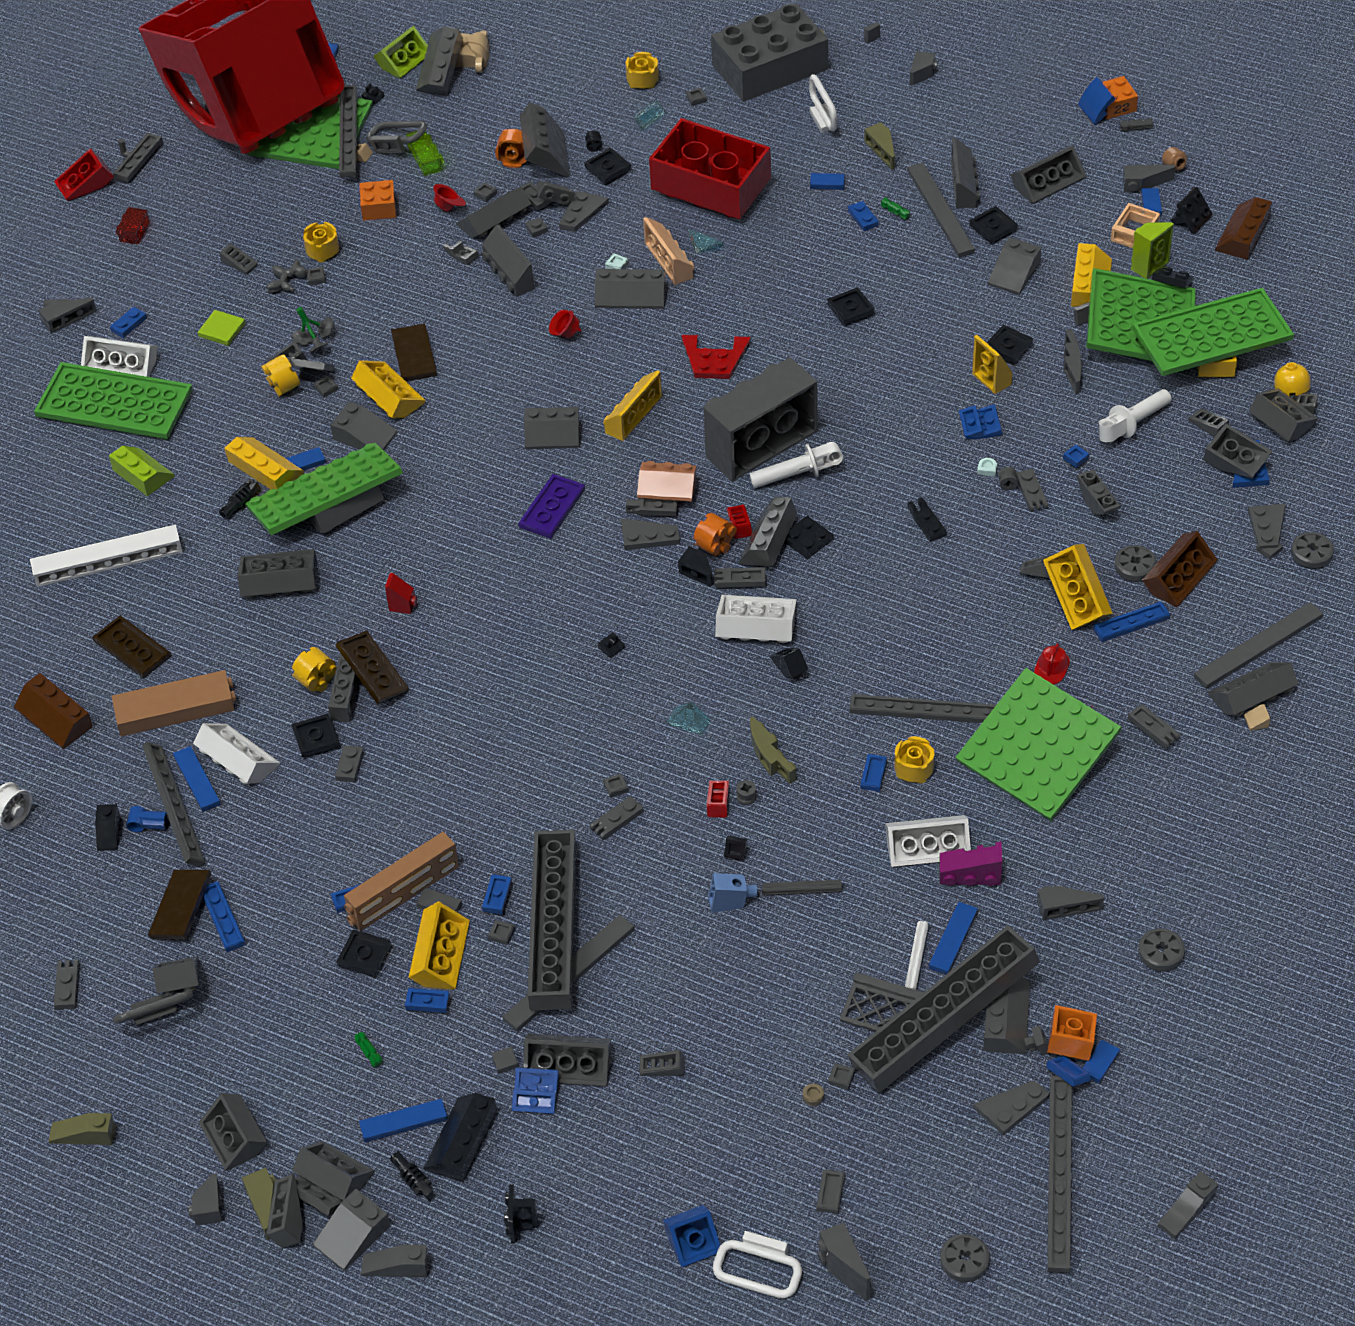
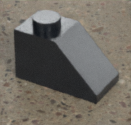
(695, 566)
(790, 662)
(107, 827)

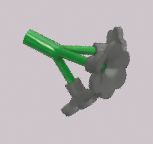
(304, 338)

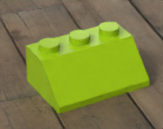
(402, 53)
(1151, 248)
(139, 469)

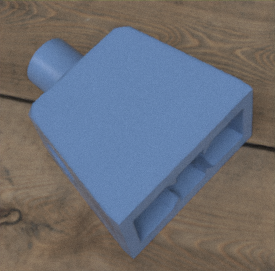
(729, 892)

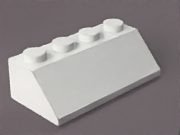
(118, 355)
(235, 752)
(925, 839)

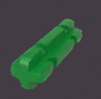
(895, 208)
(368, 1049)

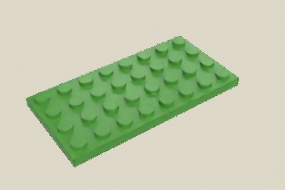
(1212, 331)
(113, 400)
(323, 488)

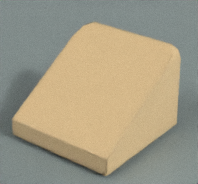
(363, 152)
(1257, 718)

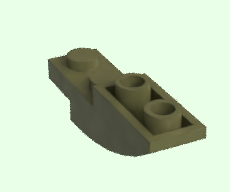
(766, 750)

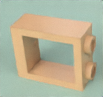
(1131, 212)

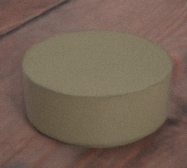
(813, 1094)

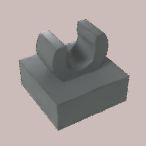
(1037, 1041)

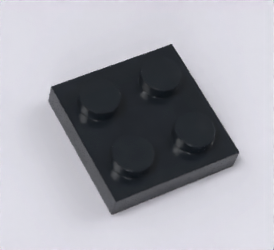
(607, 165)
(993, 224)
(1171, 277)
(850, 306)
(1010, 343)
(808, 537)
(315, 735)
(363, 953)

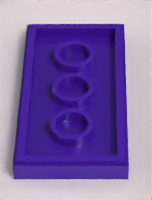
(551, 506)

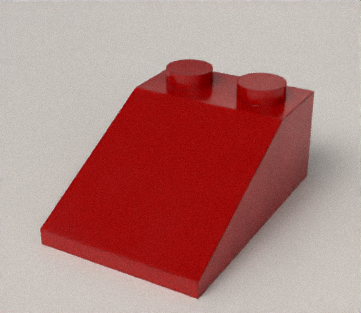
(84, 176)

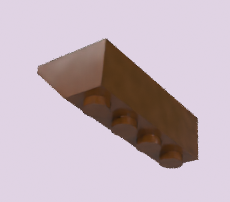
(1245, 228)
(1180, 569)
(52, 711)

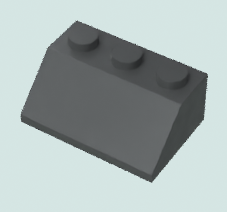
(1282, 414)
(551, 427)
(232, 1131)
(331, 1169)

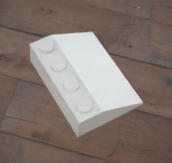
(755, 618)

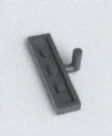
(137, 157)

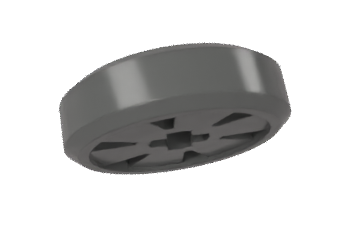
(1302, 551)
(1135, 554)
(1167, 939)
(967, 1246)

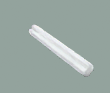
(916, 955)

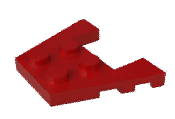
(714, 362)

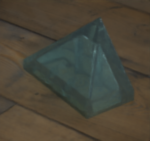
(649, 114)
(703, 242)
(689, 718)

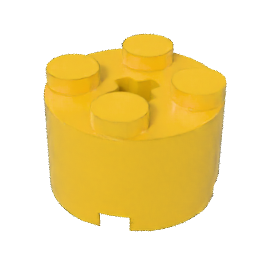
(642, 70)
(320, 241)
(280, 375)
(314, 669)
(914, 759)

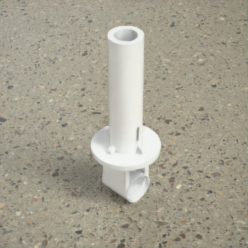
(1123, 420)
(813, 460)

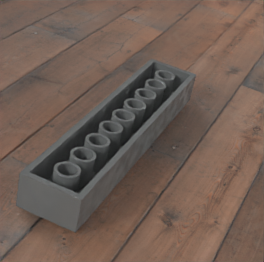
(552, 920)
(943, 1008)

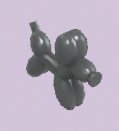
(296, 269)

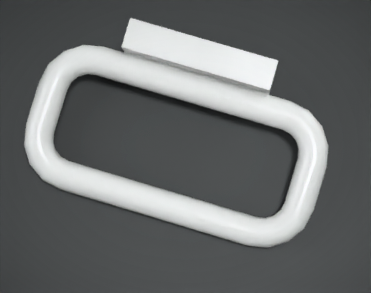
(824, 117)
(761, 1247)

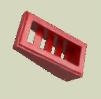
(740, 521)
(717, 799)

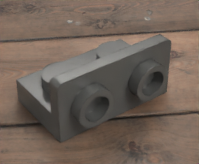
(554, 192)

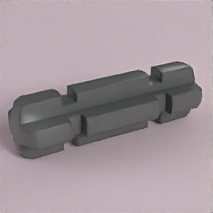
(1136, 124)

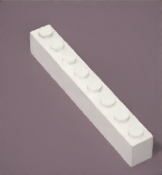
(106, 555)

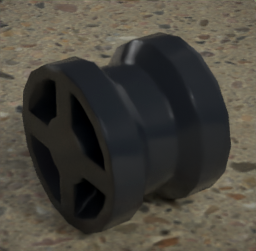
(593, 141)

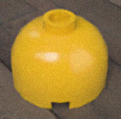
(1292, 379)

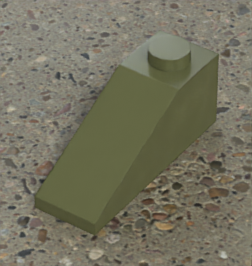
(880, 141)
(84, 1129)
(260, 1189)

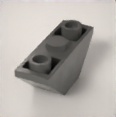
(1096, 493)

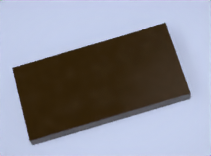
(413, 352)
(131, 646)
(372, 667)
(179, 904)

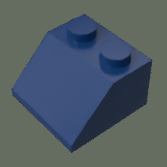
(692, 1235)

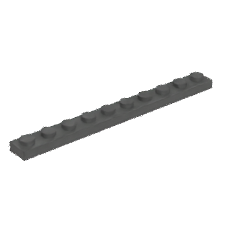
(1059, 1176)

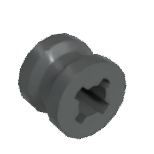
(1008, 478)
(744, 797)

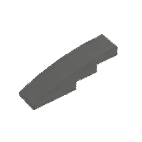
(1072, 360)

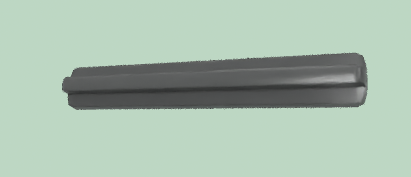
(801, 887)

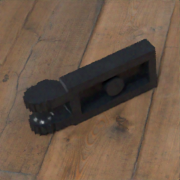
(927, 520)

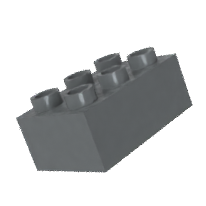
(769, 52)
(760, 418)

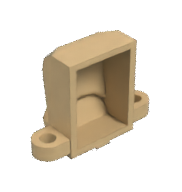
(474, 51)

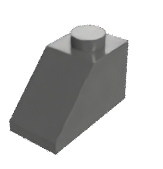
(922, 67)
(206, 1202)

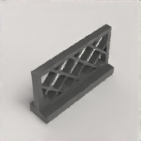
(877, 988)

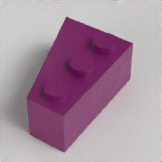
(971, 867)

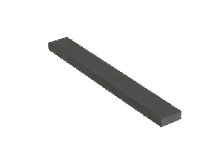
(348, 132)
(941, 210)
(1258, 645)
(919, 708)
(173, 804)
(583, 960)

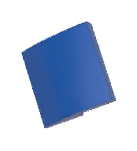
(1096, 100)
(980, 422)
(535, 1090)

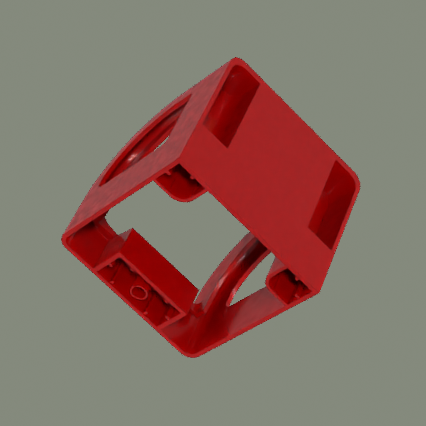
(251, 70)

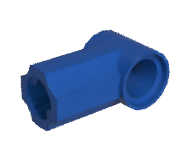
(141, 818)

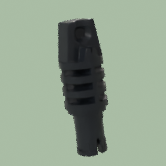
(239, 498)
(412, 1176)

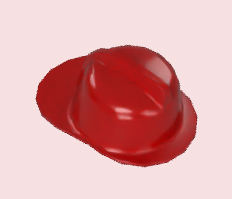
(446, 197)
(564, 324)
(1052, 664)

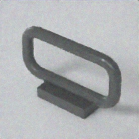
(395, 143)
(153, 1008)

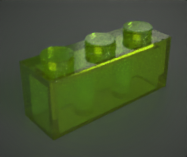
(425, 154)

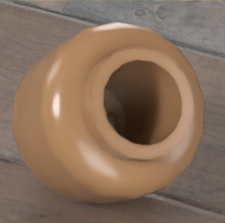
(1175, 157)

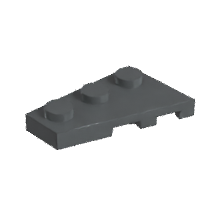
(580, 210)
(1266, 524)
(648, 534)
(1012, 1106)

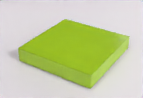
(221, 327)

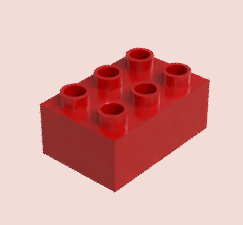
(710, 168)

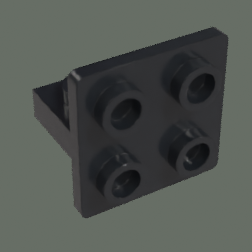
(1192, 211)
(519, 1213)

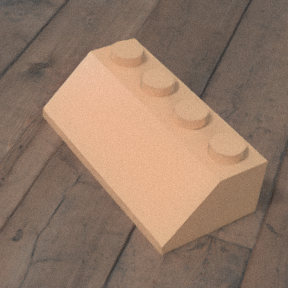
(667, 252)

